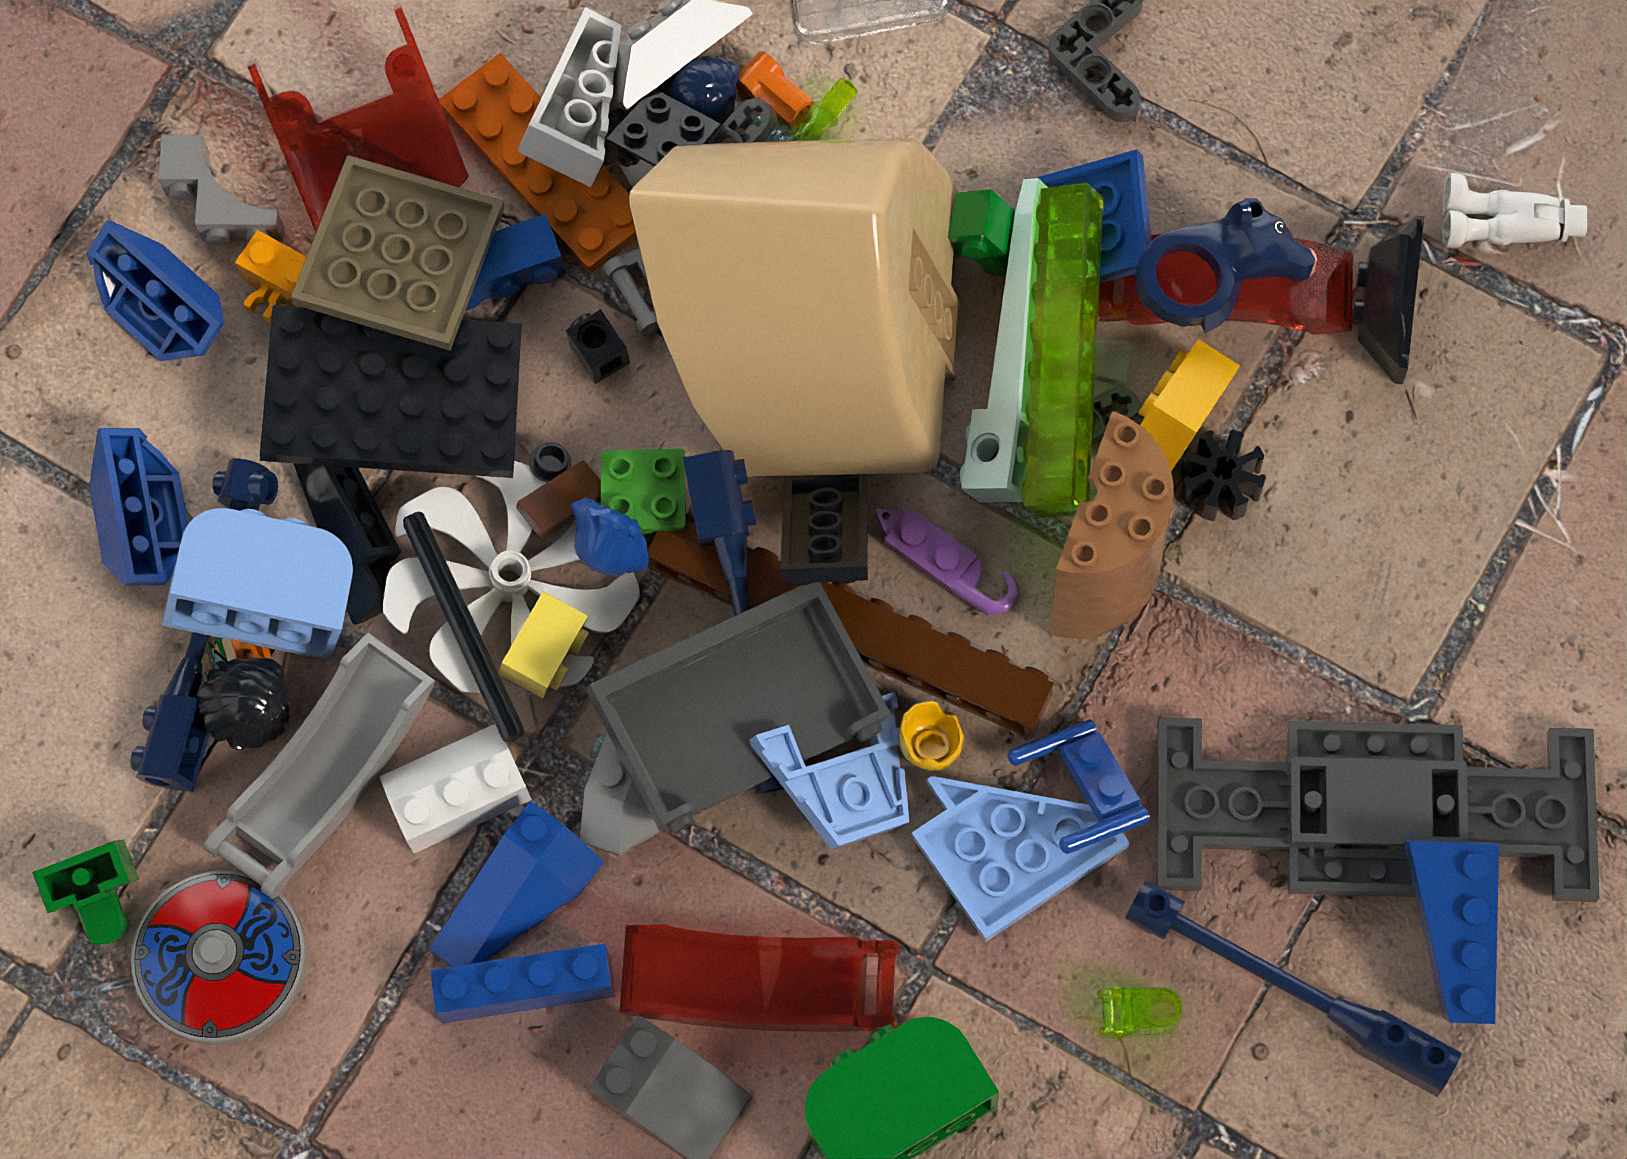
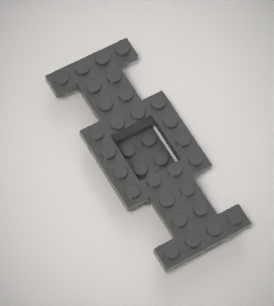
(1373, 790)

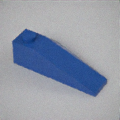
(522, 882)

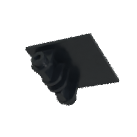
(657, 127)

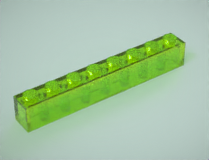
(1063, 350)

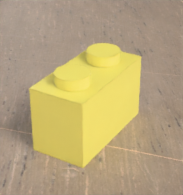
(543, 645)

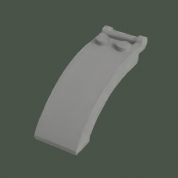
(324, 764)

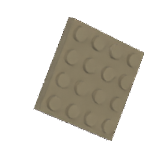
(398, 252)

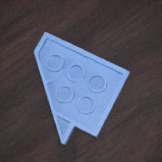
(1003, 850)

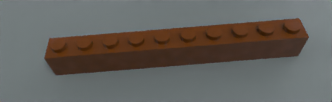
(884, 639)

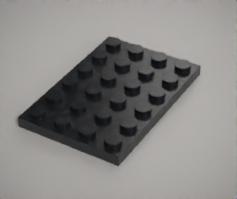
(390, 401)

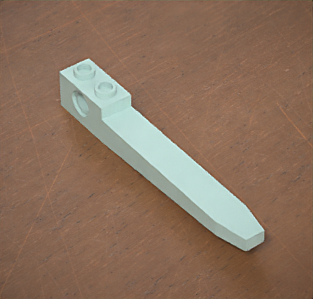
(1004, 422)

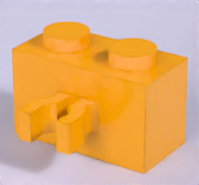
(271, 270)

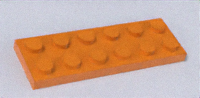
(494, 113)

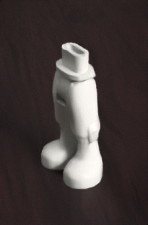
(1516, 216)

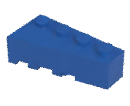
(1459, 920)

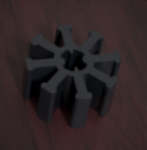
(1240, 469)

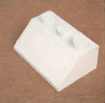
(454, 788)

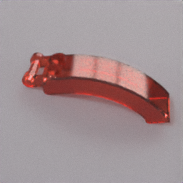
(1312, 305)
(755, 980)

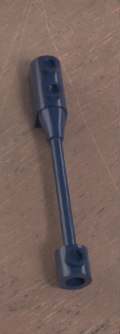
(724, 521)
(175, 725)
(1382, 1035)

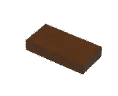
(550, 504)

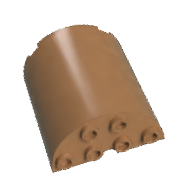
(1115, 538)

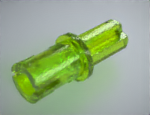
(826, 111)

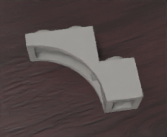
(218, 215)

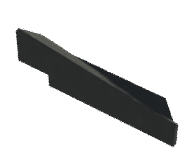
(348, 510)

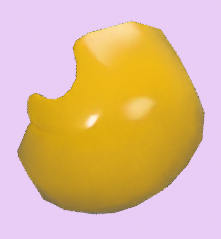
(930, 736)

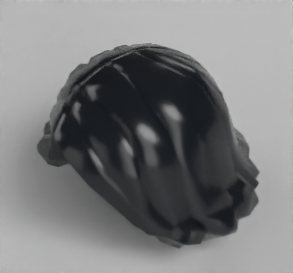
(244, 701)

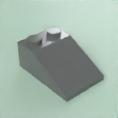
(669, 1091)

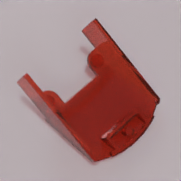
(393, 130)

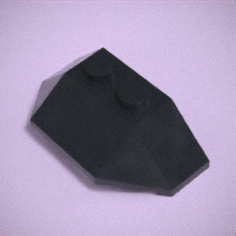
(1389, 298)

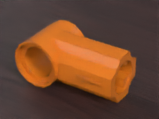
(766, 81)

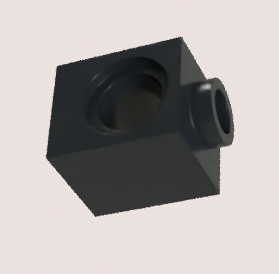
(602, 360)

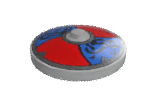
(218, 958)

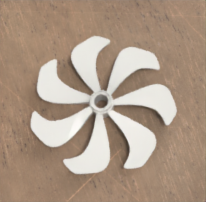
(455, 516)

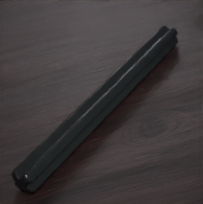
(463, 627)

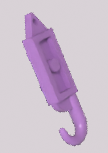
(942, 559)

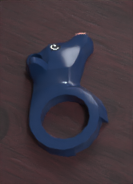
(1237, 248)

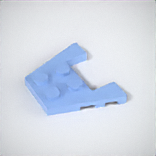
(847, 794)

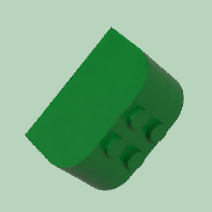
(898, 1093)

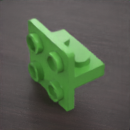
(646, 487)

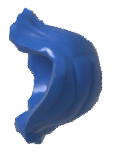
(608, 539)

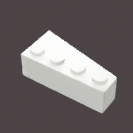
(574, 110)

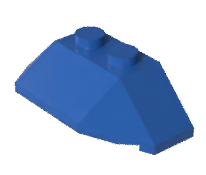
(154, 294)
(136, 507)

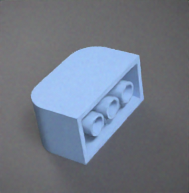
(260, 582)

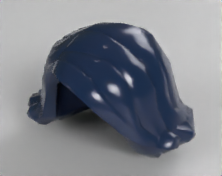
(705, 86)

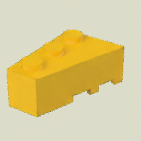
(1186, 398)

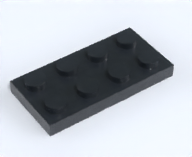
(824, 529)

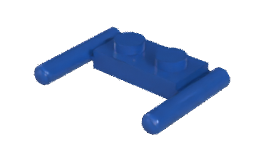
(1097, 777)

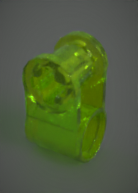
(1135, 1012)

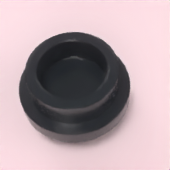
(549, 461)

